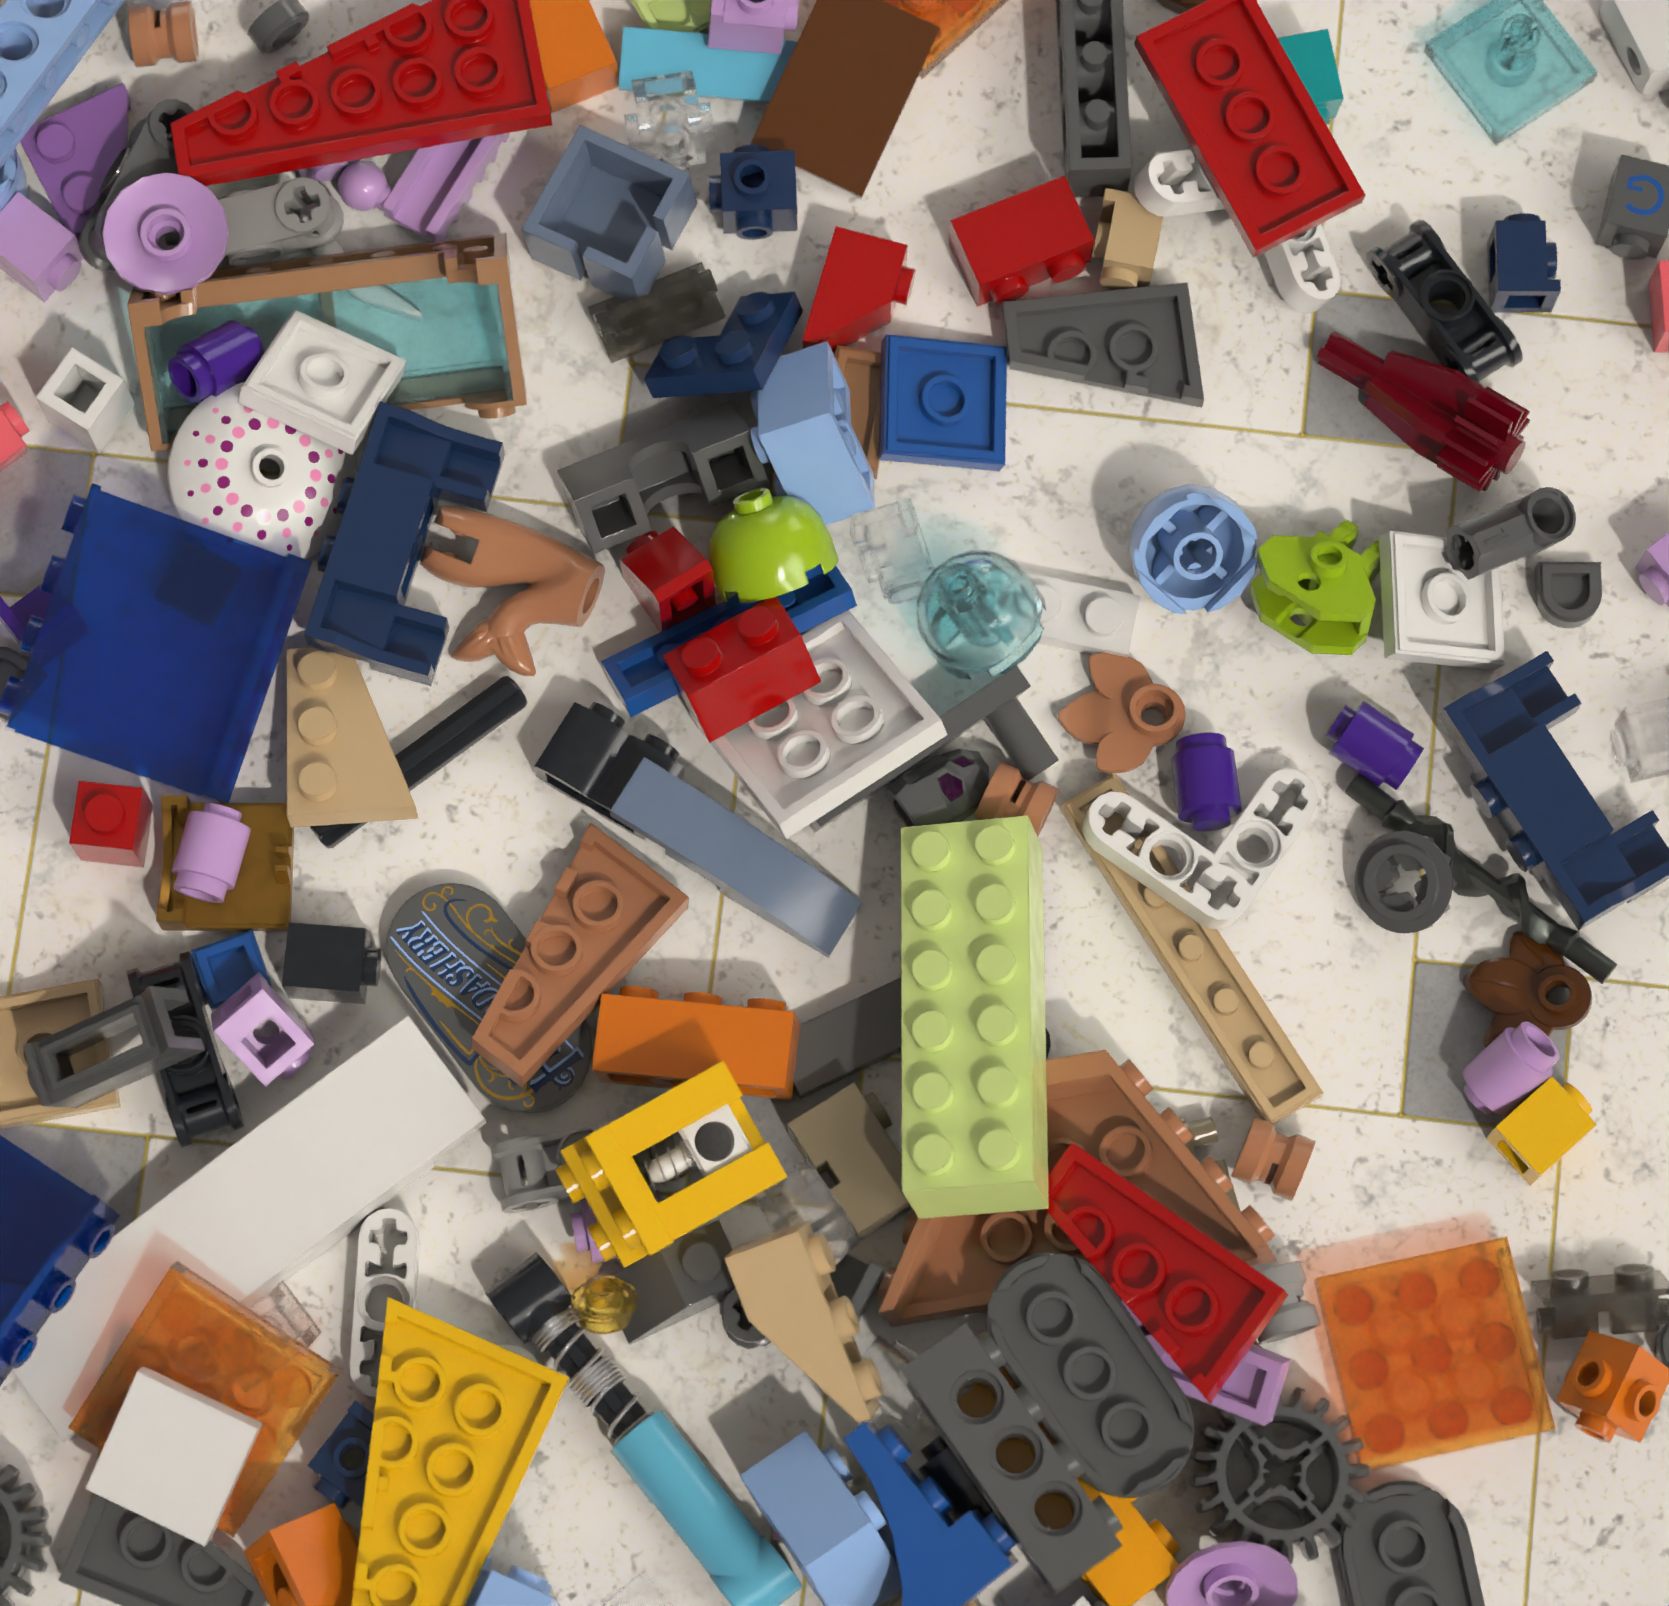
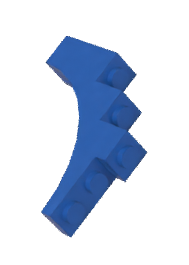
(935, 1557)

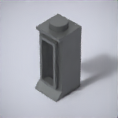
(49, 1061)

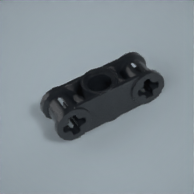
(1422, 271)
(199, 1091)

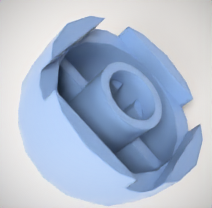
(1193, 549)

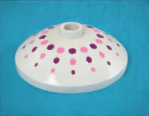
(220, 486)

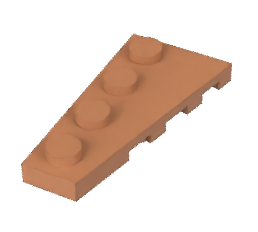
(588, 939)

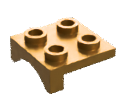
(264, 880)

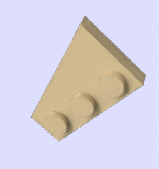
(338, 747)

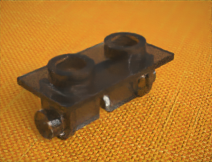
(671, 309)
(1576, 1299)

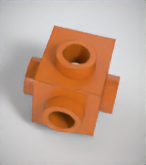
(1613, 1388)

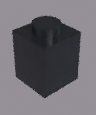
(329, 963)

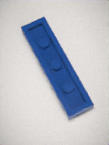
(641, 671)

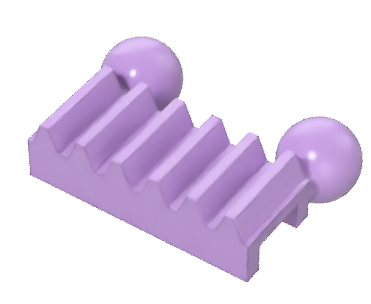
(429, 189)

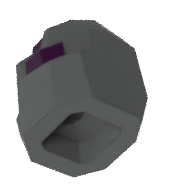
(940, 789)

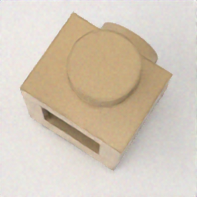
(1126, 241)

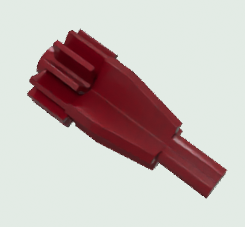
(1435, 410)

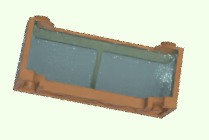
(455, 352)

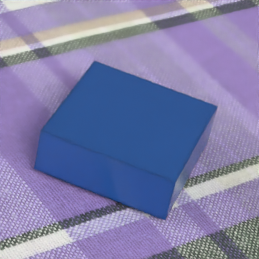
(228, 966)

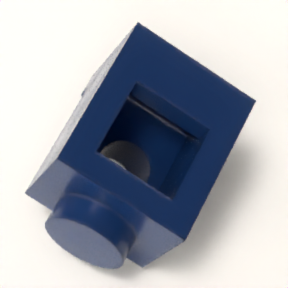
(1522, 266)
(334, 1480)

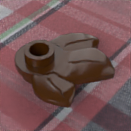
(1520, 985)

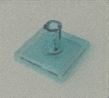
(1510, 64)

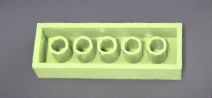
(973, 1018)

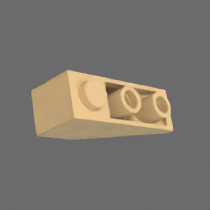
(796, 1307)

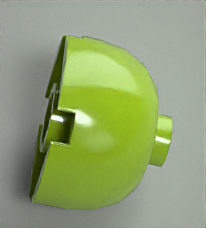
(768, 546)

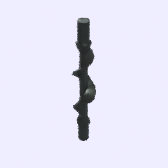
(1477, 882)

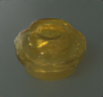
(604, 1304)

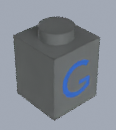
(1636, 209)

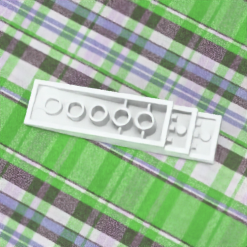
(262, 1205)

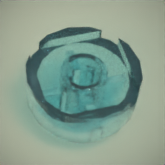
(979, 613)

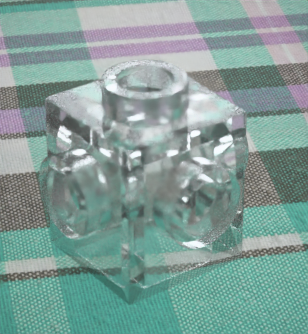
(670, 120)

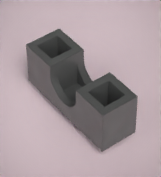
(696, 455)

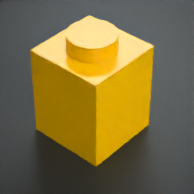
(1543, 1129)

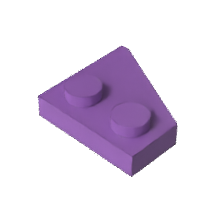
(77, 150)

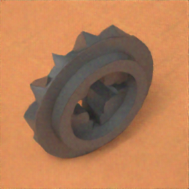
(1378, 871)

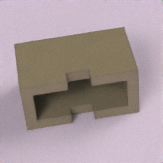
(851, 1144)

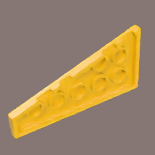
(444, 1458)

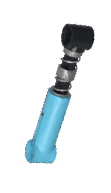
(646, 1443)

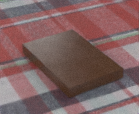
(846, 89)

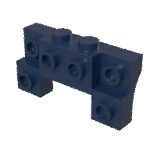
(382, 536)
(1543, 801)

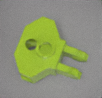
(1321, 584)

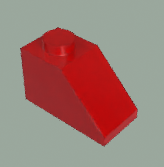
(858, 288)
(668, 577)

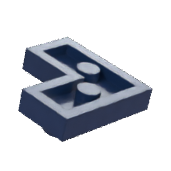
(731, 361)

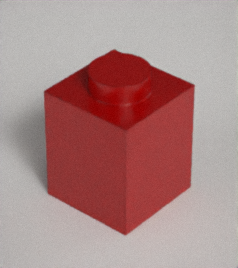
(111, 824)

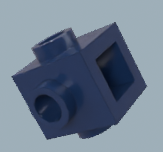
(755, 192)

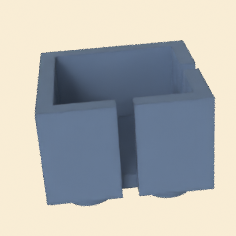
(609, 215)

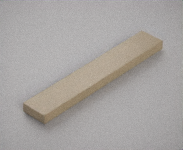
(1205, 977)

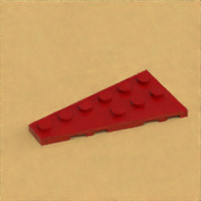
(386, 89)

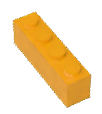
(1146, 1548)

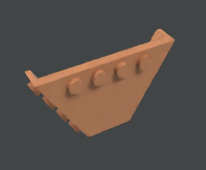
(1102, 1109)

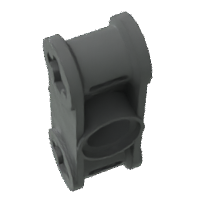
(143, 155)

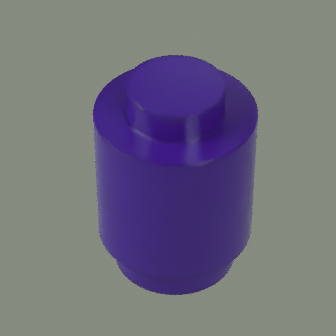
(215, 361)
(1373, 745)
(1205, 781)

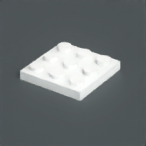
(833, 735)

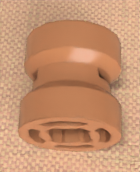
(163, 33)
(1030, 798)
(1273, 1158)

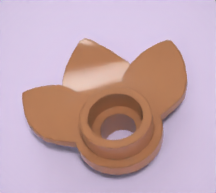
(1114, 712)

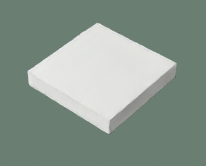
(322, 381)
(1435, 610)
(173, 1455)

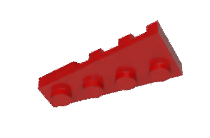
(1173, 1277)

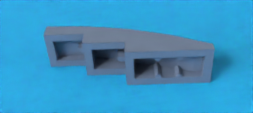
(736, 857)

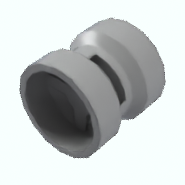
(1293, 1315)

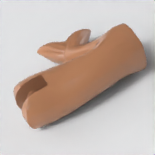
(560, 580)

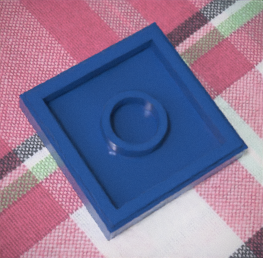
(942, 403)

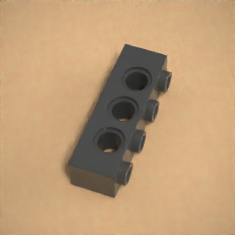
(1094, 96)
(1054, 1555)

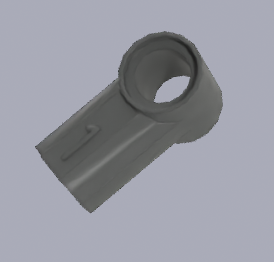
(1510, 532)

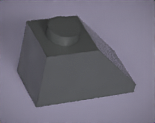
(679, 1281)

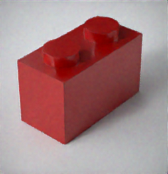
(1021, 242)
(742, 668)

